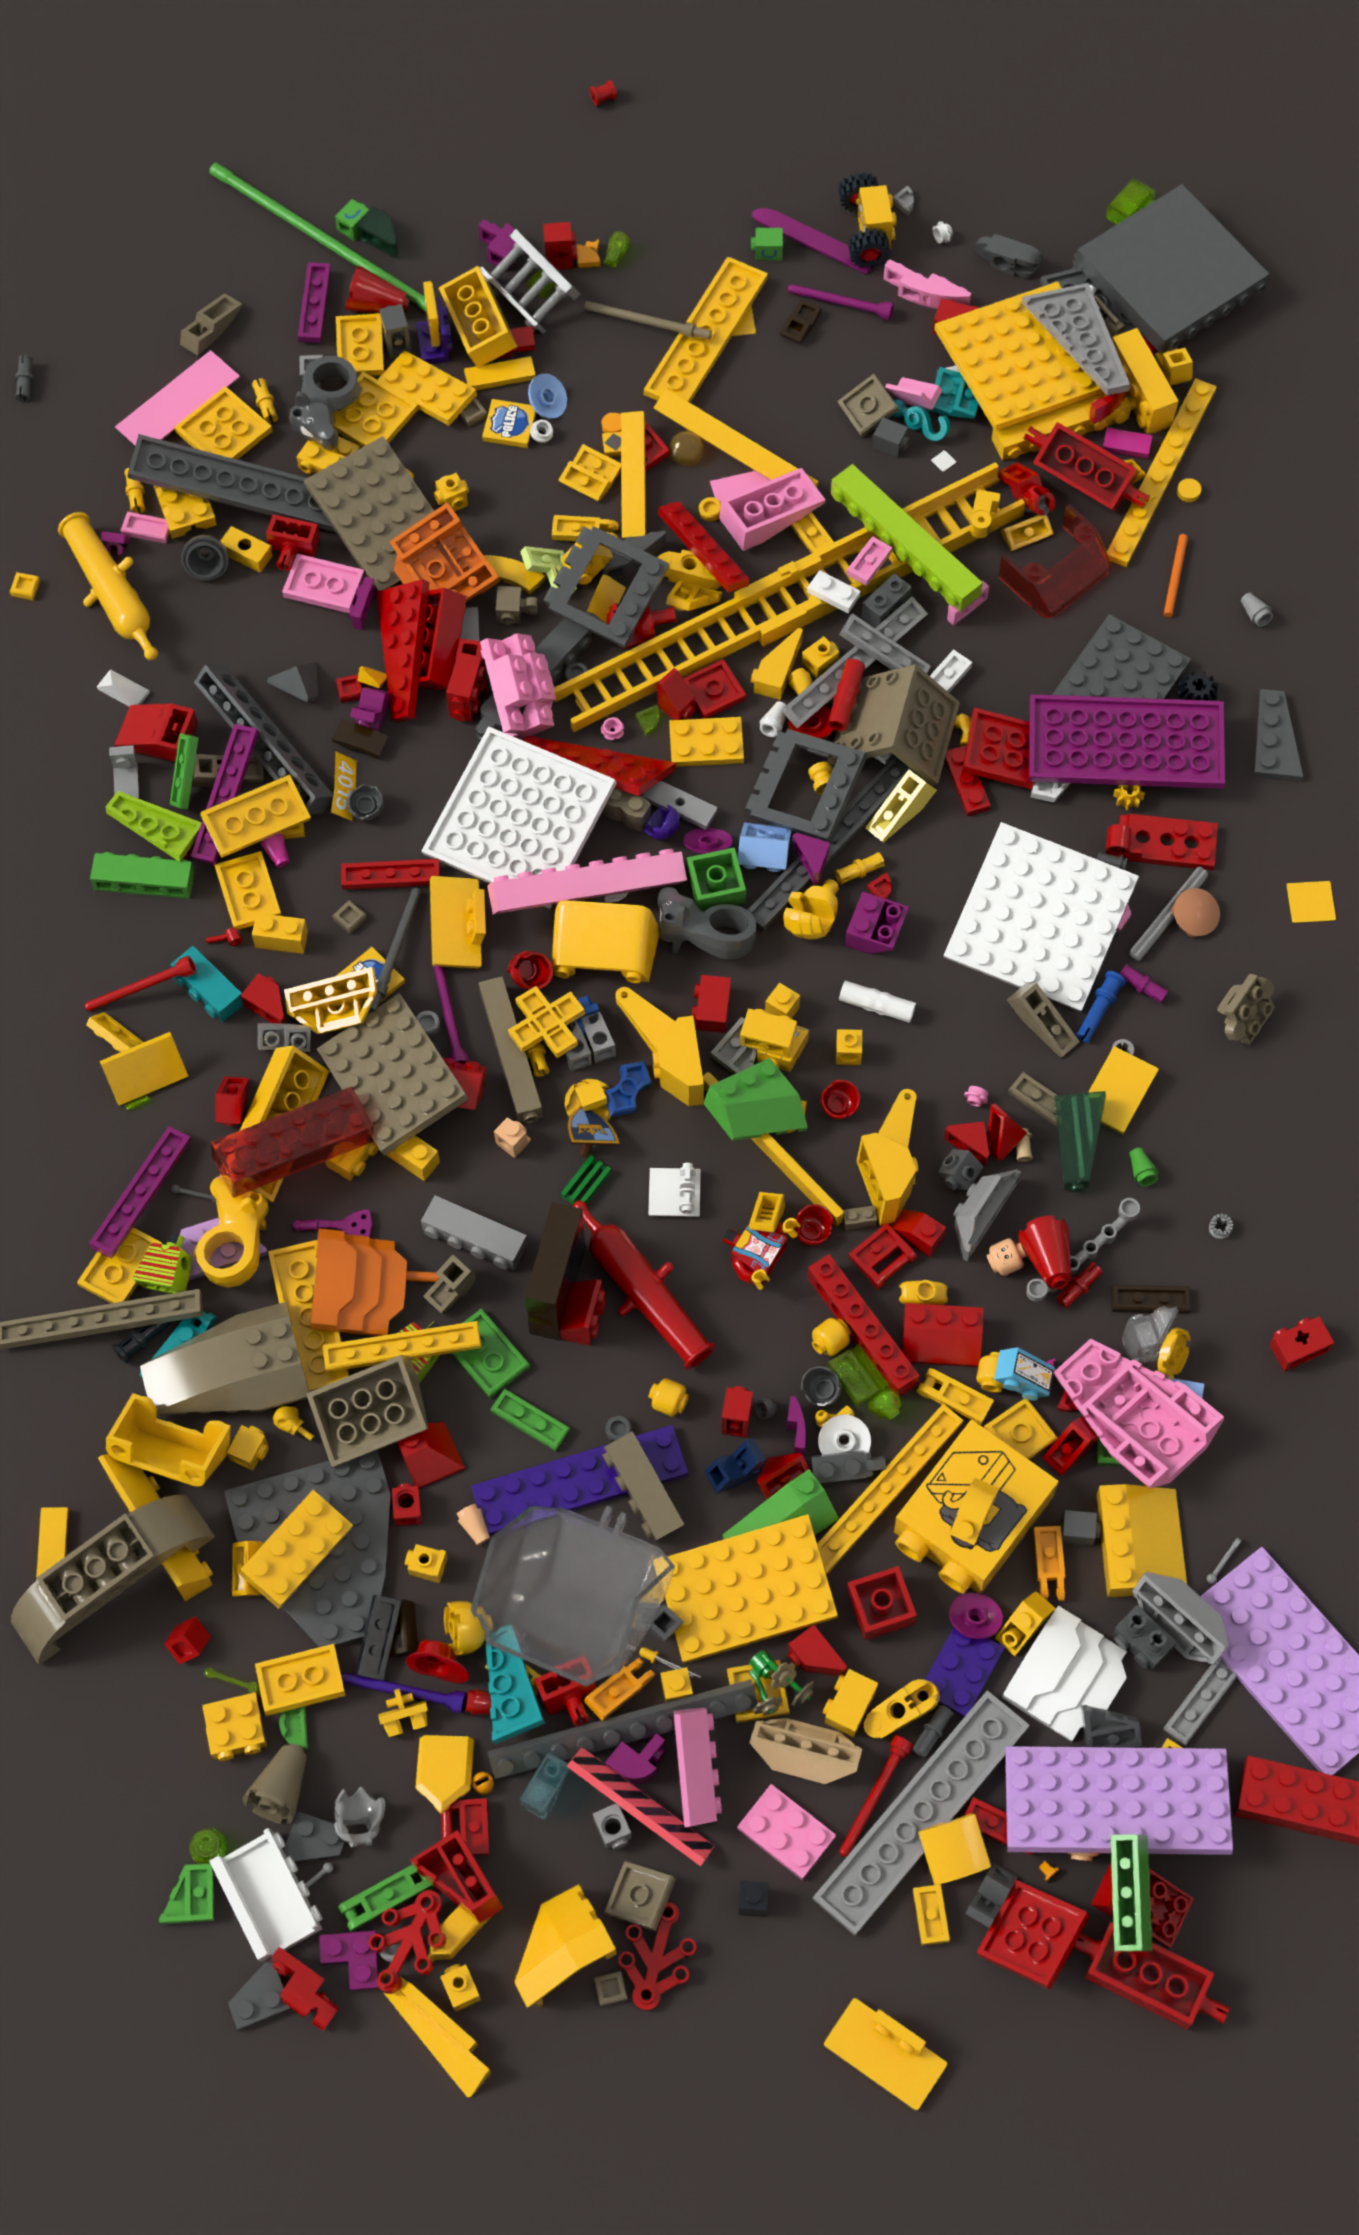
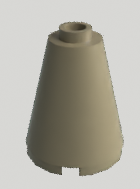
(278, 1786)

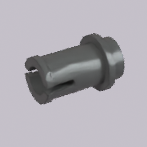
(1119, 862)

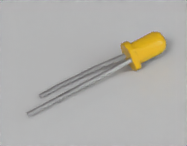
(653, 1656)

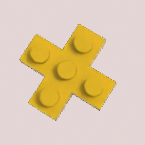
(546, 1022)

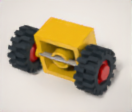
(874, 217)

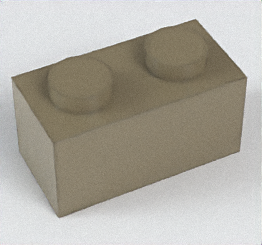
(859, 1217)

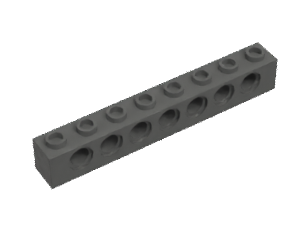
(271, 746)

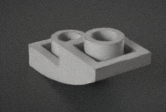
(282, 1035)

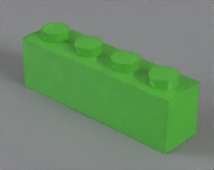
(142, 875)
(1131, 1892)

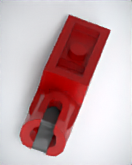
(1027, 486)

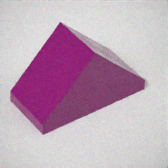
(812, 854)

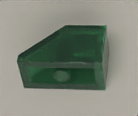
(378, 231)

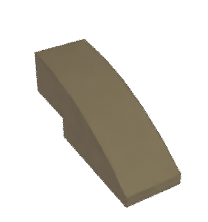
(209, 324)

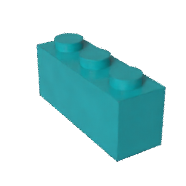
(210, 987)

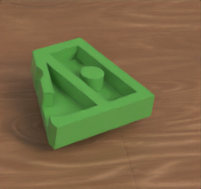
(192, 1897)

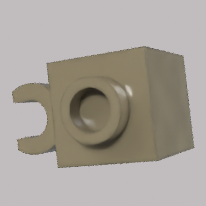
(510, 605)

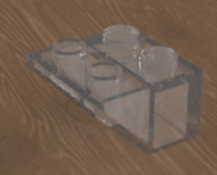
(1146, 1334)

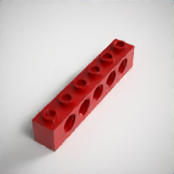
(863, 1324)

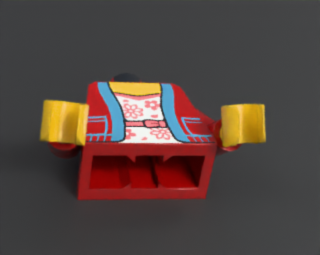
(758, 1251)

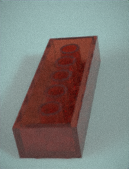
(292, 1141)

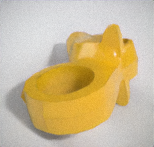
(239, 1222)

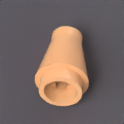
(473, 1522)

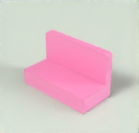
(915, 392)

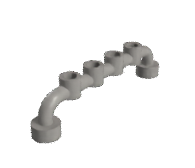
(1128, 1211)

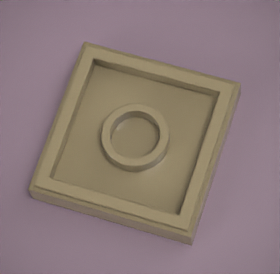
(868, 405)
(640, 1895)

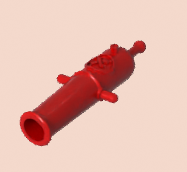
(645, 1289)

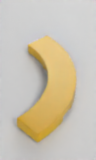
(515, 573)

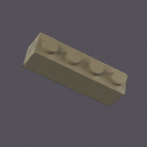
(643, 1486)

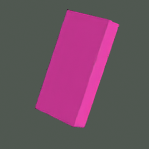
(1127, 443)

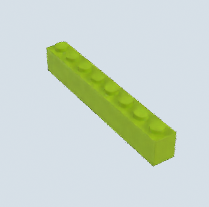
(906, 538)

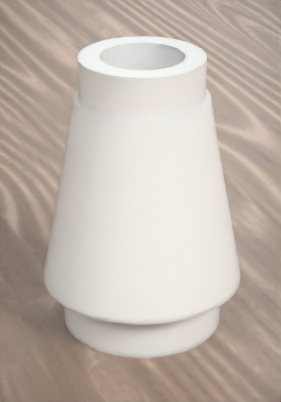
(773, 720)

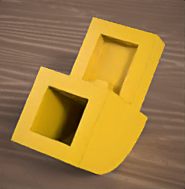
(1175, 365)
(974, 1511)

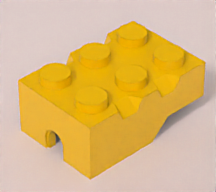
(184, 511)

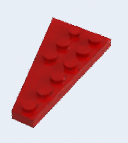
(402, 631)
(631, 772)

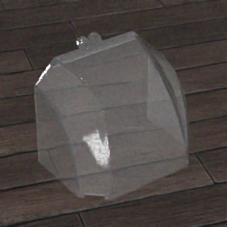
(570, 1592)

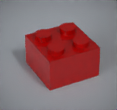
(881, 1603)

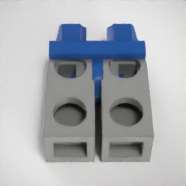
(596, 1033)

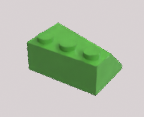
(756, 1103)

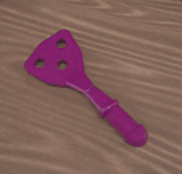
(342, 1225)

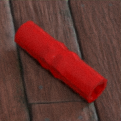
(846, 694)

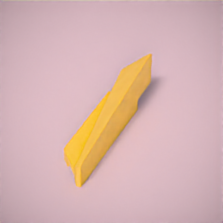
(442, 2037)

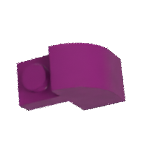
(498, 239)
(371, 708)
(637, 1767)

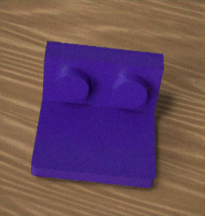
(435, 354)

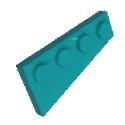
(512, 1696)

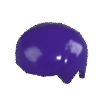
(663, 823)

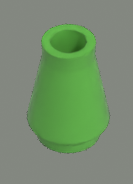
(1143, 1169)

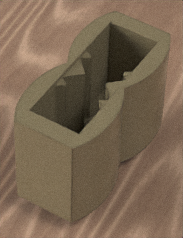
(629, 808)

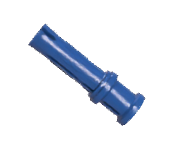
(1104, 997)

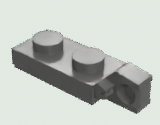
(845, 1466)

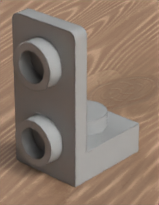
(125, 770)

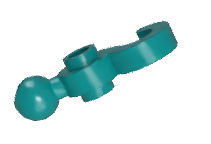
(918, 417)

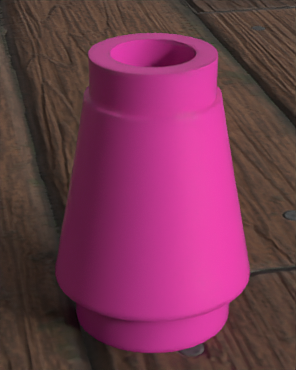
(276, 849)

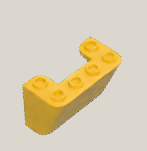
(165, 1447)

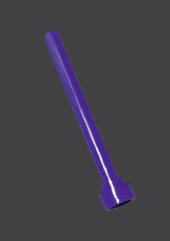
(454, 1700)

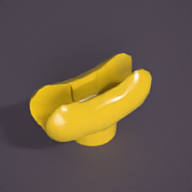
(923, 1292)

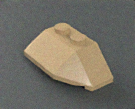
(805, 1750)

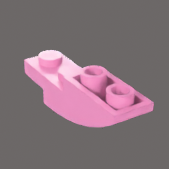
(921, 290)

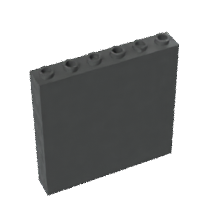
(1172, 269)

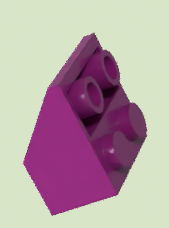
(875, 924)

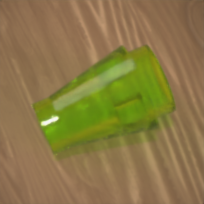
(617, 247)

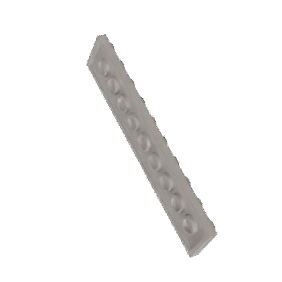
(930, 1798)

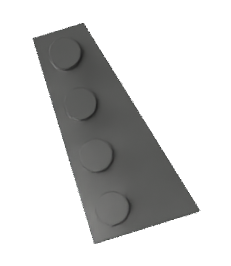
(1275, 741)

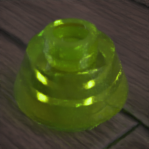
(886, 1404)
(214, 1847)

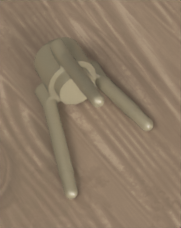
(1113, 324)

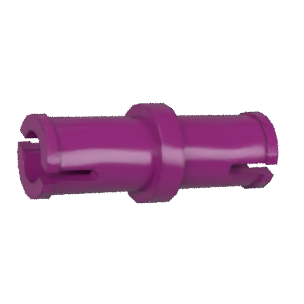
(1144, 984)

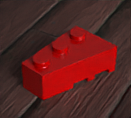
(458, 1875)

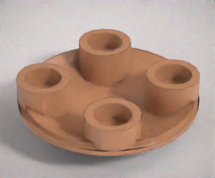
(1196, 912)

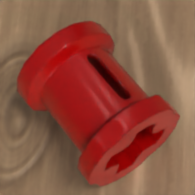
(603, 93)

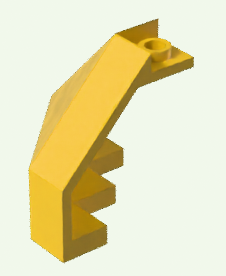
(561, 1943)

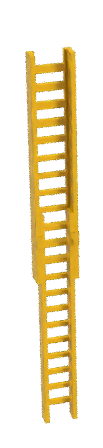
(795, 616)

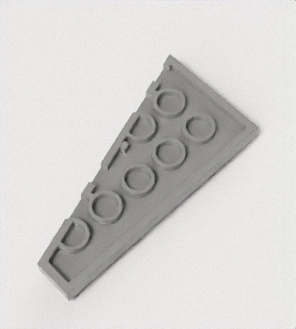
(1079, 328)

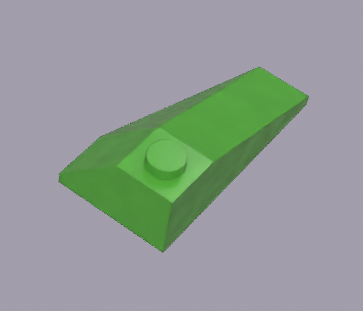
(795, 1499)

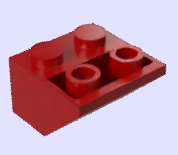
(582, 1312)

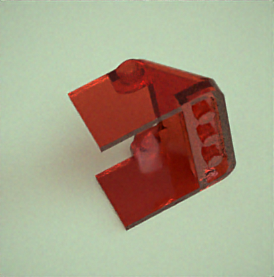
(1058, 587)

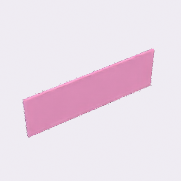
(178, 399)

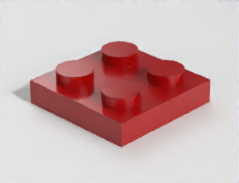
(715, 689)

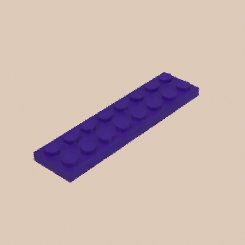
(572, 1480)

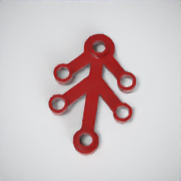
(410, 1937)
(655, 1961)

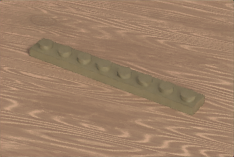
(100, 1319)

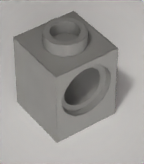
(612, 1815)

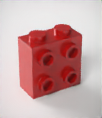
(466, 687)

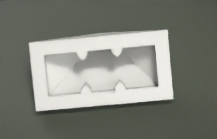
(122, 689)

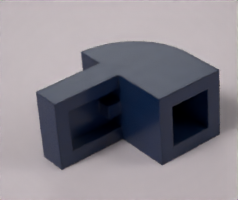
(736, 1468)

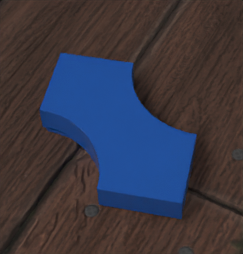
(622, 1097)

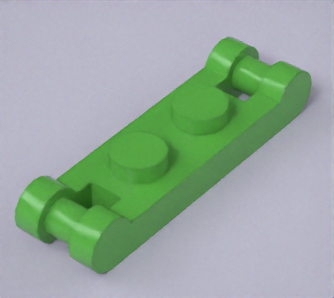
(382, 1896)

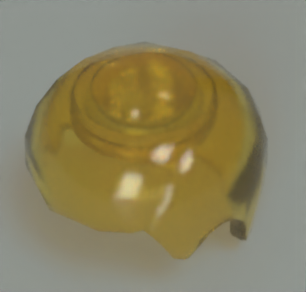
(686, 448)

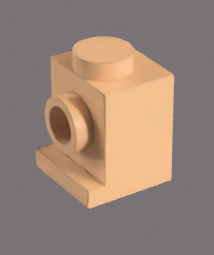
(511, 1137)

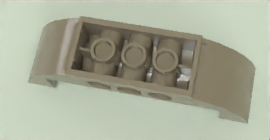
(105, 1569)

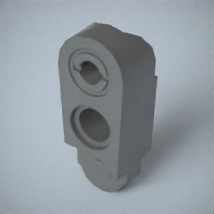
(1009, 255)

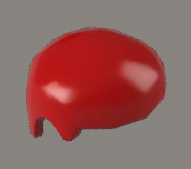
(840, 1099)
(815, 1225)

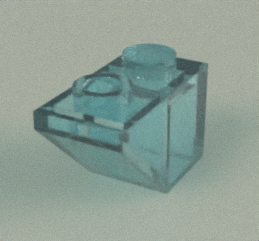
(545, 1786)

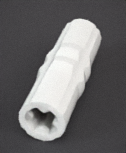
(877, 1001)

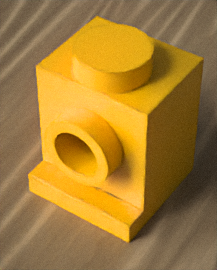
(432, 1569)

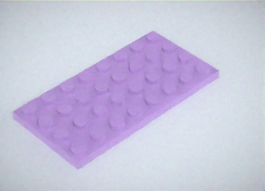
(1290, 1660)
(1086, 1794)

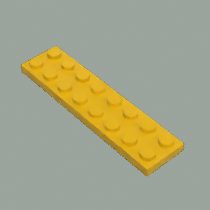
(718, 310)

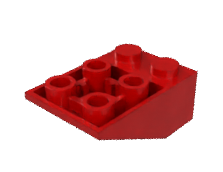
(156, 729)
(1167, 1904)

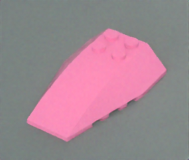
(1138, 1413)

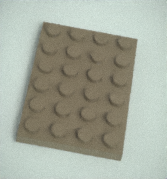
(368, 505)
(393, 1073)

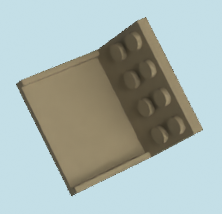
(903, 716)

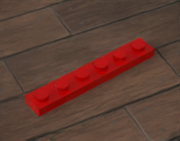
(703, 546)

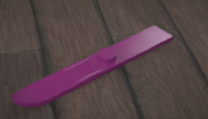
(806, 236)

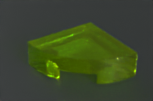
(648, 719)

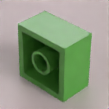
(716, 879)

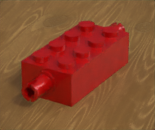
(1086, 467)
(1152, 1979)

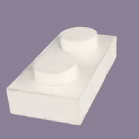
(833, 591)

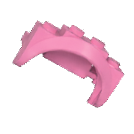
(518, 680)

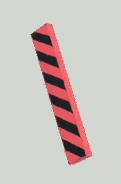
(640, 1806)

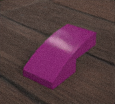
(796, 1422)

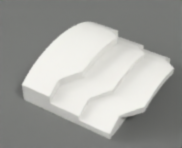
(1066, 1670)

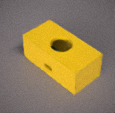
(255, 557)

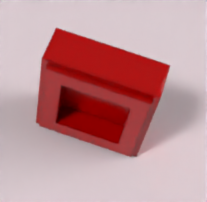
(349, 688)

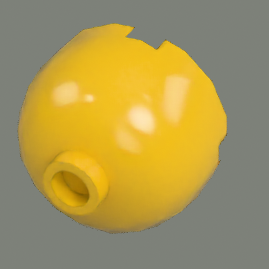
(463, 1628)

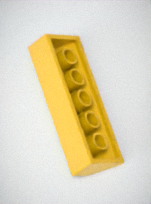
(287, 1084)
(138, 1490)

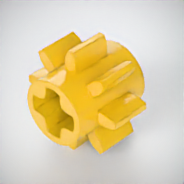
(1128, 800)

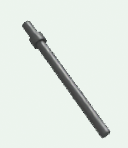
(395, 948)

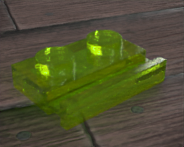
(858, 1375)

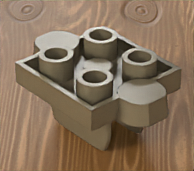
(1247, 1008)

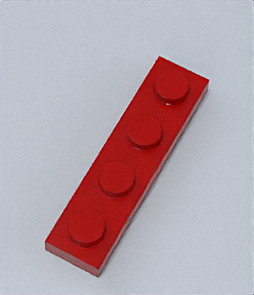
(388, 874)

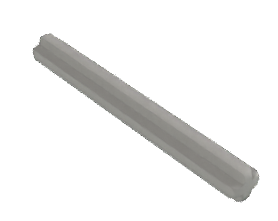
(1165, 917)

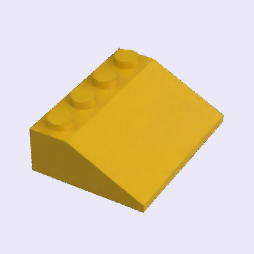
(1139, 1535)

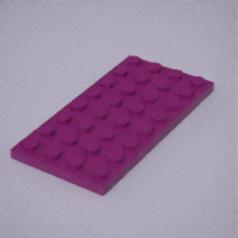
(1126, 741)

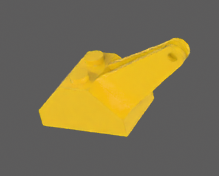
(673, 1047)
(887, 1162)

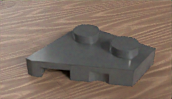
(1110, 1728)
(313, 1839)
(258, 1998)

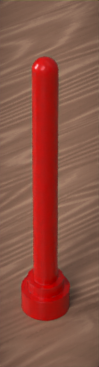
(183, 967)
(899, 1749)

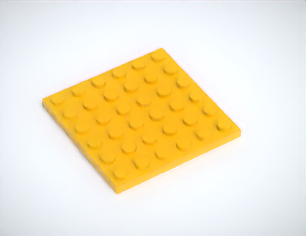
(1013, 362)

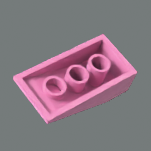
(769, 508)

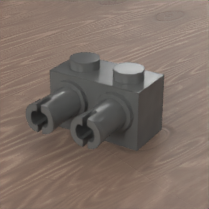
(1143, 1638)

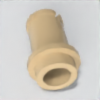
(1023, 1148)

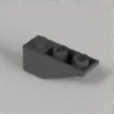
(621, 568)

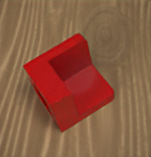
(187, 1640)

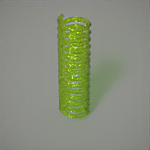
(139, 1102)

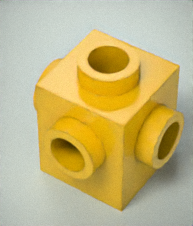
(453, 491)

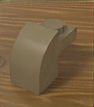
(454, 1282)

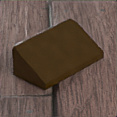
(405, 1634)

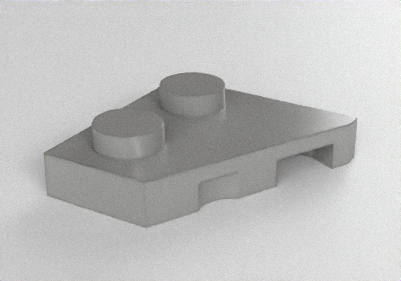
(730, 1052)

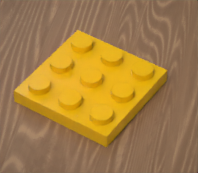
(374, 413)
(223, 426)

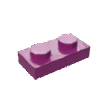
(364, 596)

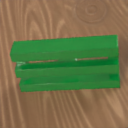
(598, 1165)

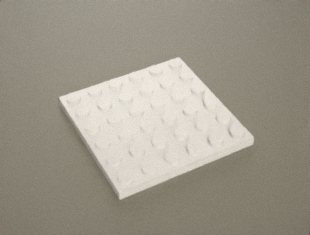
(517, 811)
(1041, 916)

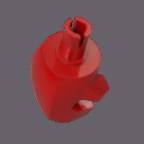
(647, 624)

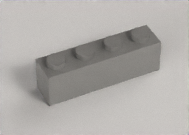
(474, 1233)

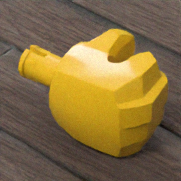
(812, 911)

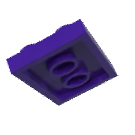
(963, 1670)

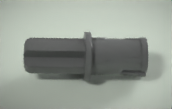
(932, 1731)

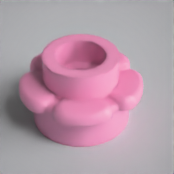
(612, 723)
(976, 1096)

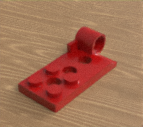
(1122, 841)

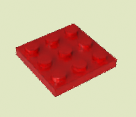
(998, 748)
(1033, 1934)

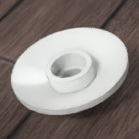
(844, 1425)

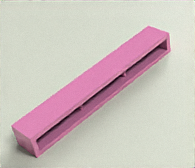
(586, 882)

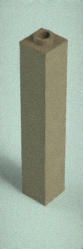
(513, 1061)

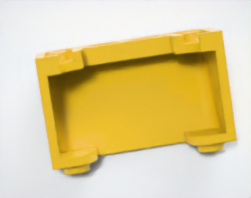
(604, 939)

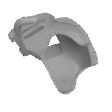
(358, 1809)

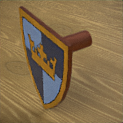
(589, 1130)

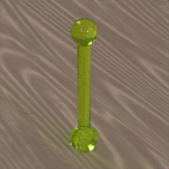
(252, 1686)

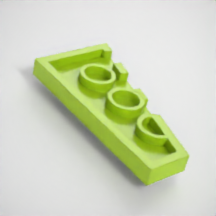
(159, 826)

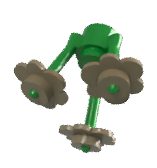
(782, 1676)

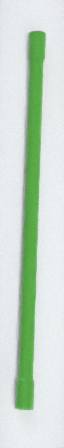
(228, 177)

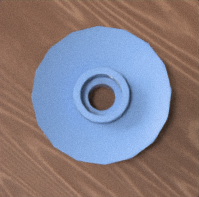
(554, 396)

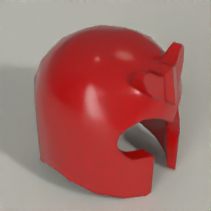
(530, 970)

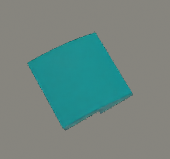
(956, 395)

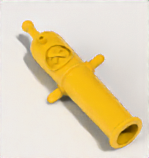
(108, 581)

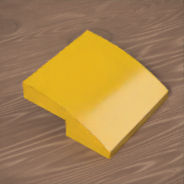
(591, 473)
(954, 1849)

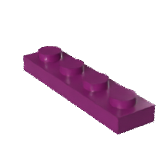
(314, 302)

